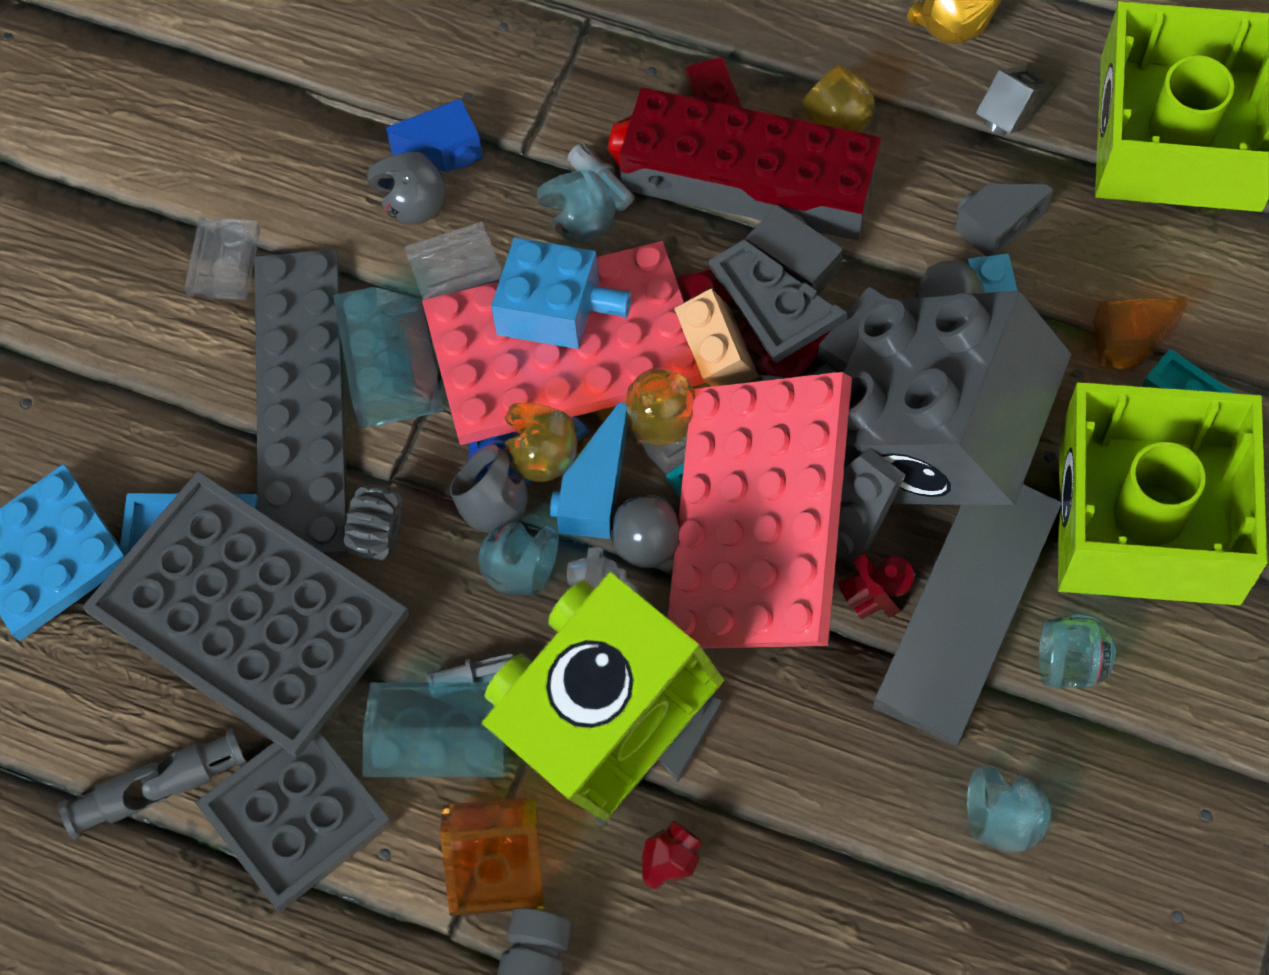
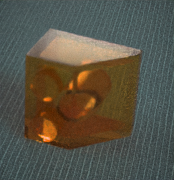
(492, 856)

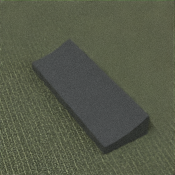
(965, 614)

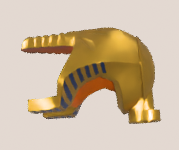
(953, 19)

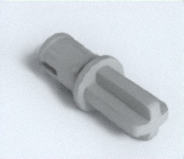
(585, 159)
(471, 672)

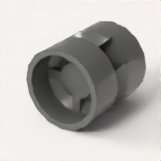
(535, 942)

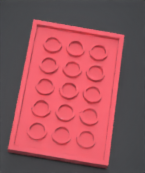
(492, 371)
(761, 512)

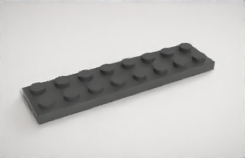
(301, 397)

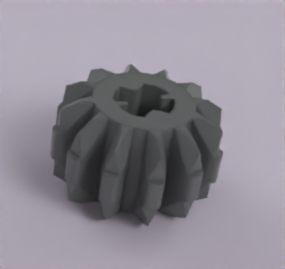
(373, 522)

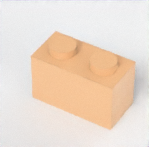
(715, 340)

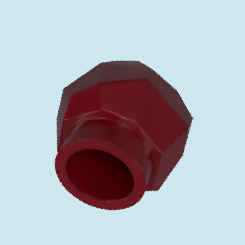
(670, 855)

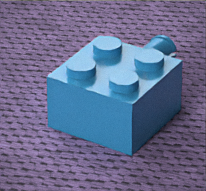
(551, 292)

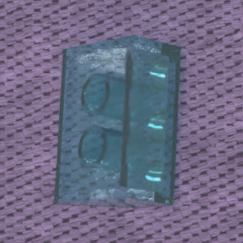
(387, 356)
(430, 731)

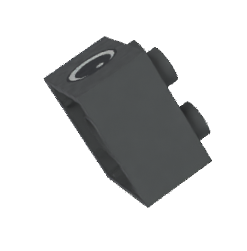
(954, 394)

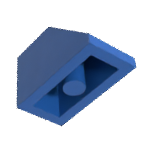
(441, 134)

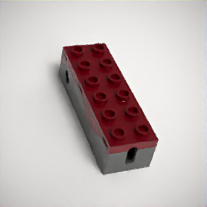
(746, 161)

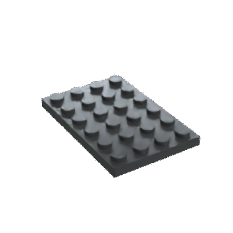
(247, 613)

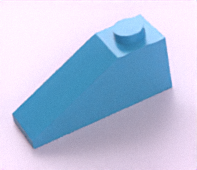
(592, 481)

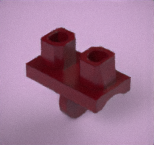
(872, 587)

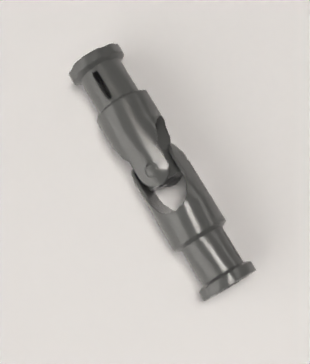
(175, 774)

